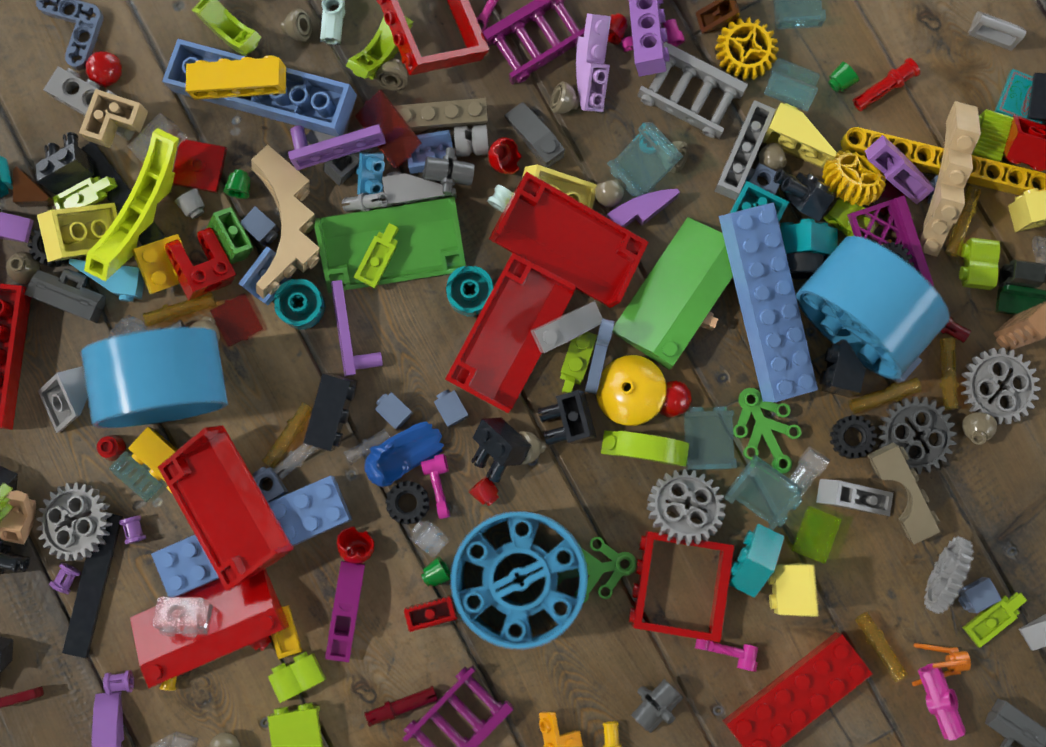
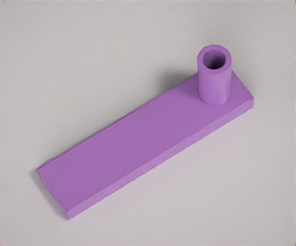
(309, 155)
(350, 362)

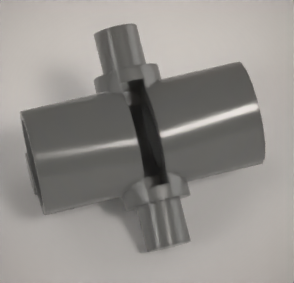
(448, 171)
(656, 705)

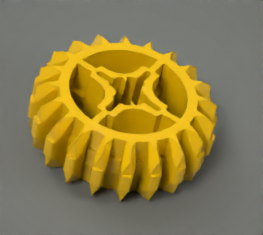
(755, 52)
(854, 178)

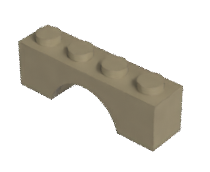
(444, 114)
(916, 519)

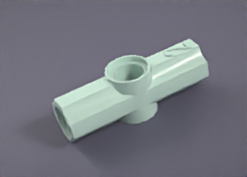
(332, 22)

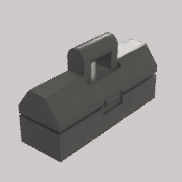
(57, 293)
(1015, 726)

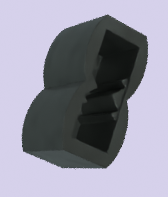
(1022, 274)

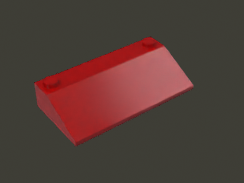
(569, 240)
(500, 345)
(224, 507)
(237, 620)

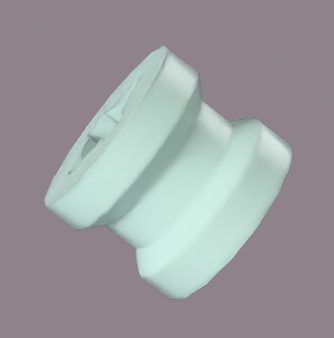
(500, 198)

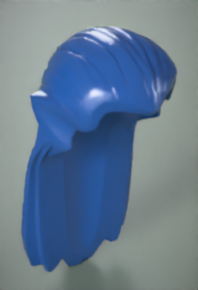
(402, 453)

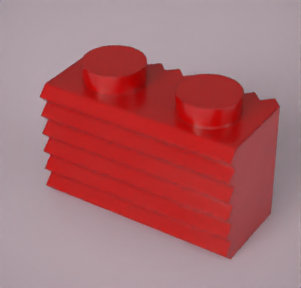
(430, 613)

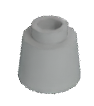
(191, 203)

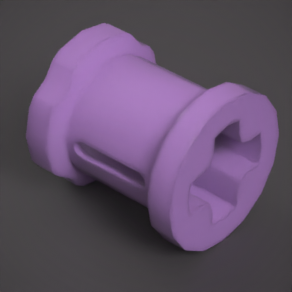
(132, 529)
(58, 583)
(126, 682)

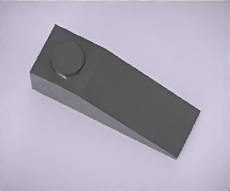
(535, 135)

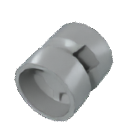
(471, 140)

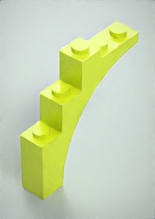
(139, 209)

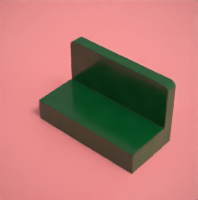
(1016, 299)

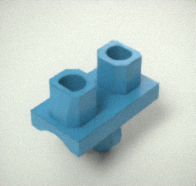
(370, 173)

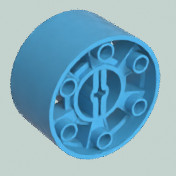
(873, 304)
(154, 377)
(491, 593)

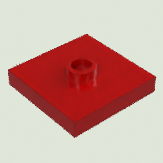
(199, 165)

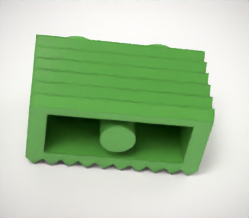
(231, 235)

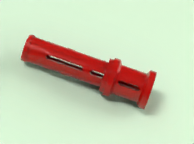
(894, 79)

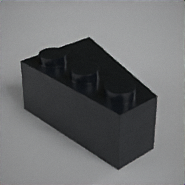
(330, 411)

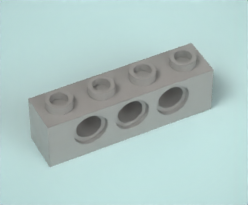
(61, 87)
(744, 150)

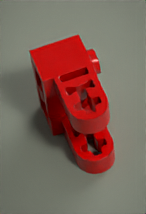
(205, 276)

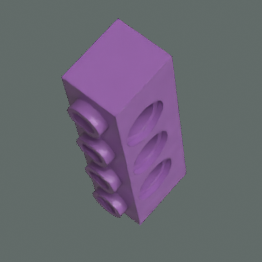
(647, 33)

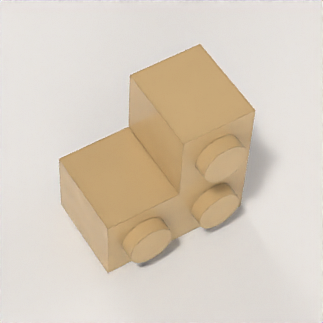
(108, 113)

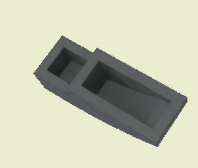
(344, 167)

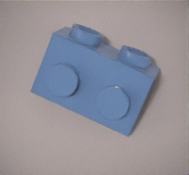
(432, 145)
(256, 271)

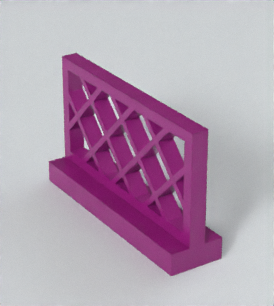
(902, 226)

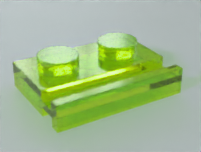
(816, 534)

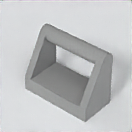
(996, 31)

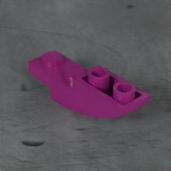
(344, 611)

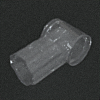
(810, 466)

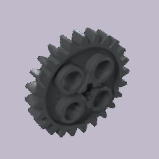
(933, 422)

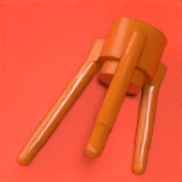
(955, 661)

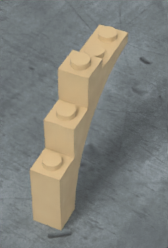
(954, 172)
(288, 189)

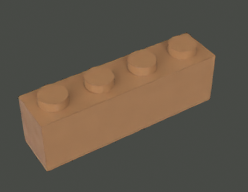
(1023, 328)

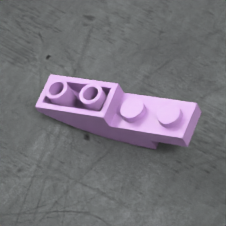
(590, 66)

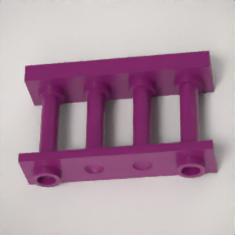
(516, 22)
(481, 728)

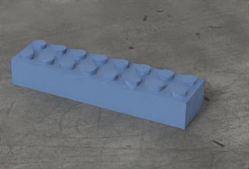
(308, 101)
(768, 303)
(299, 513)

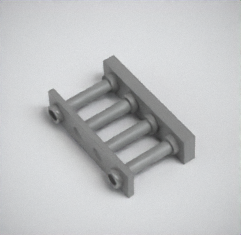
(711, 78)

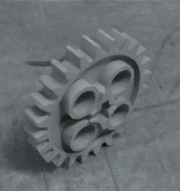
(983, 373)
(67, 503)
(682, 526)
(948, 575)

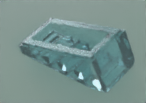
(130, 482)

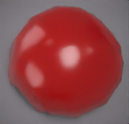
(103, 68)
(504, 156)
(677, 399)
(355, 545)

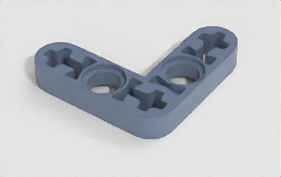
(82, 25)
(598, 358)

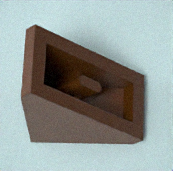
(717, 15)
(27, 192)

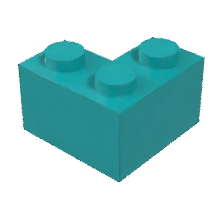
(754, 196)
(809, 237)
(756, 560)

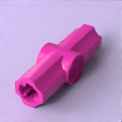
(942, 702)

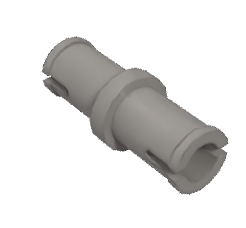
(364, 202)

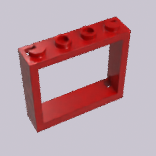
(411, 57)
(720, 591)

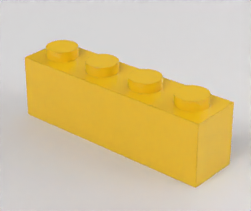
(236, 77)
(152, 450)

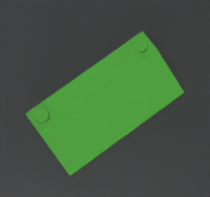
(425, 248)
(677, 294)

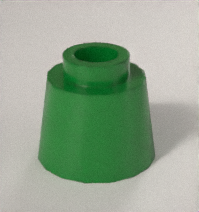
(843, 77)
(238, 185)
(436, 573)

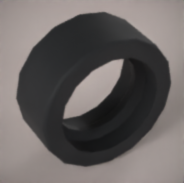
(804, 264)

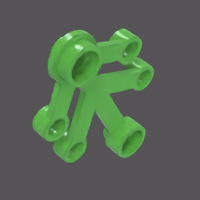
(764, 426)
(597, 568)

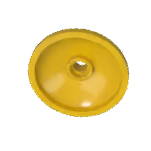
(644, 397)

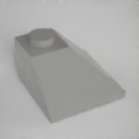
(64, 397)

